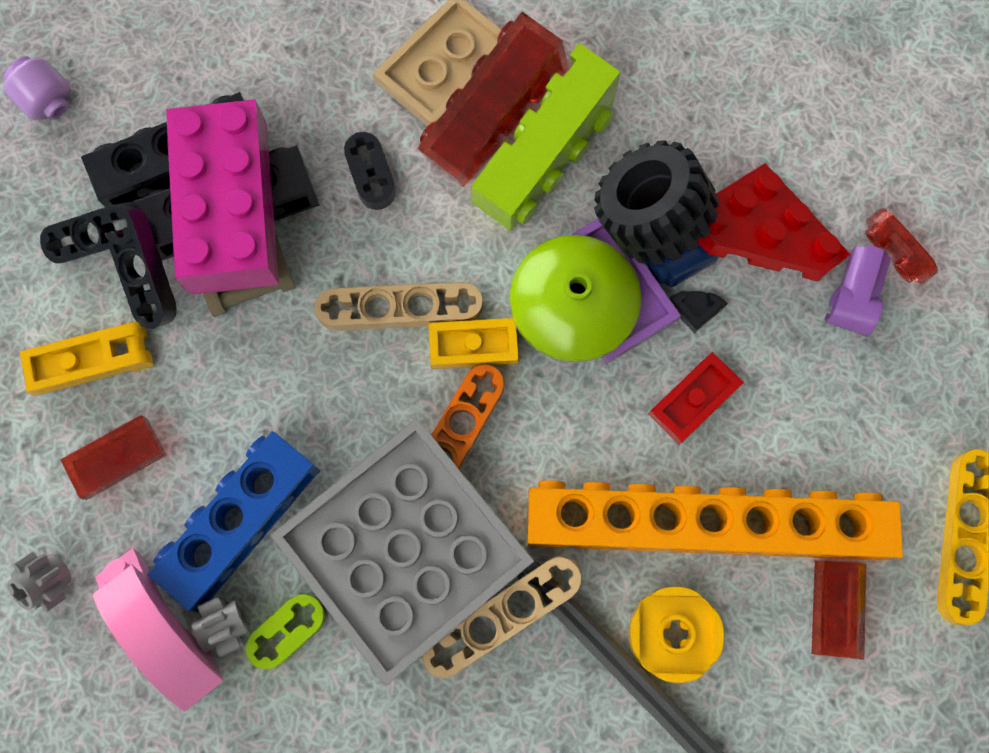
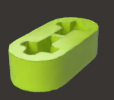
(279, 623)

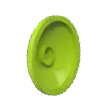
(572, 324)

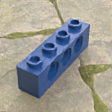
(175, 563)

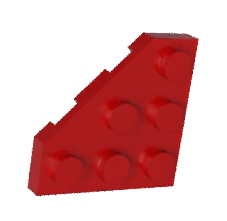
(771, 228)

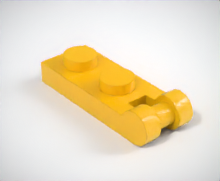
(85, 358)

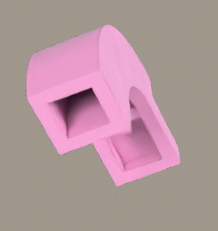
(152, 633)

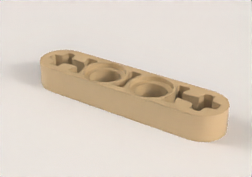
(399, 298)
(505, 620)

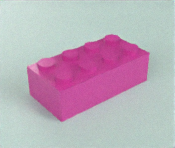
(221, 197)

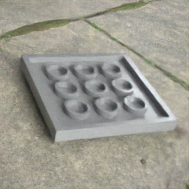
(401, 550)

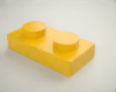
(473, 343)

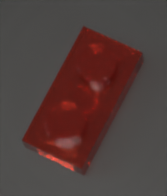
(113, 457)
(839, 609)

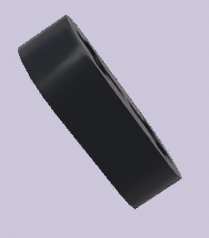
(377, 167)

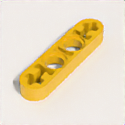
(959, 534)

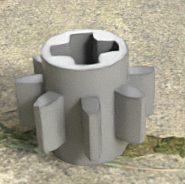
(39, 581)
(221, 626)

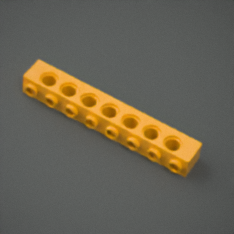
(874, 537)

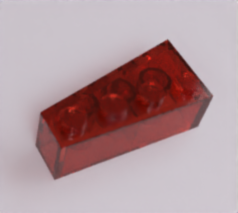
(494, 98)

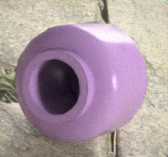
(36, 88)

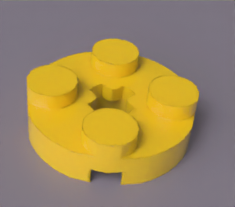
(693, 614)

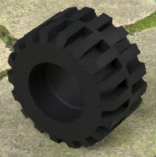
(674, 222)

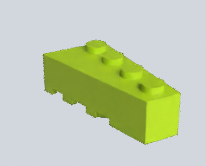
(548, 140)

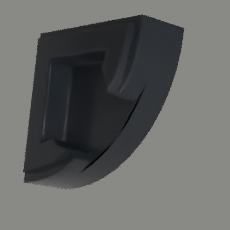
(697, 307)

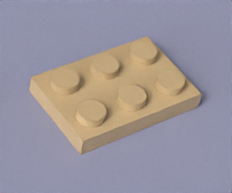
(437, 59)

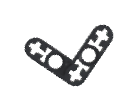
(123, 246)

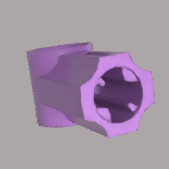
(857, 298)

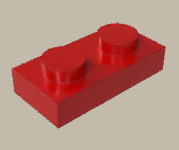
(695, 398)

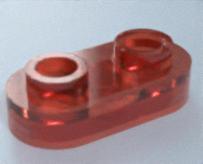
(911, 258)

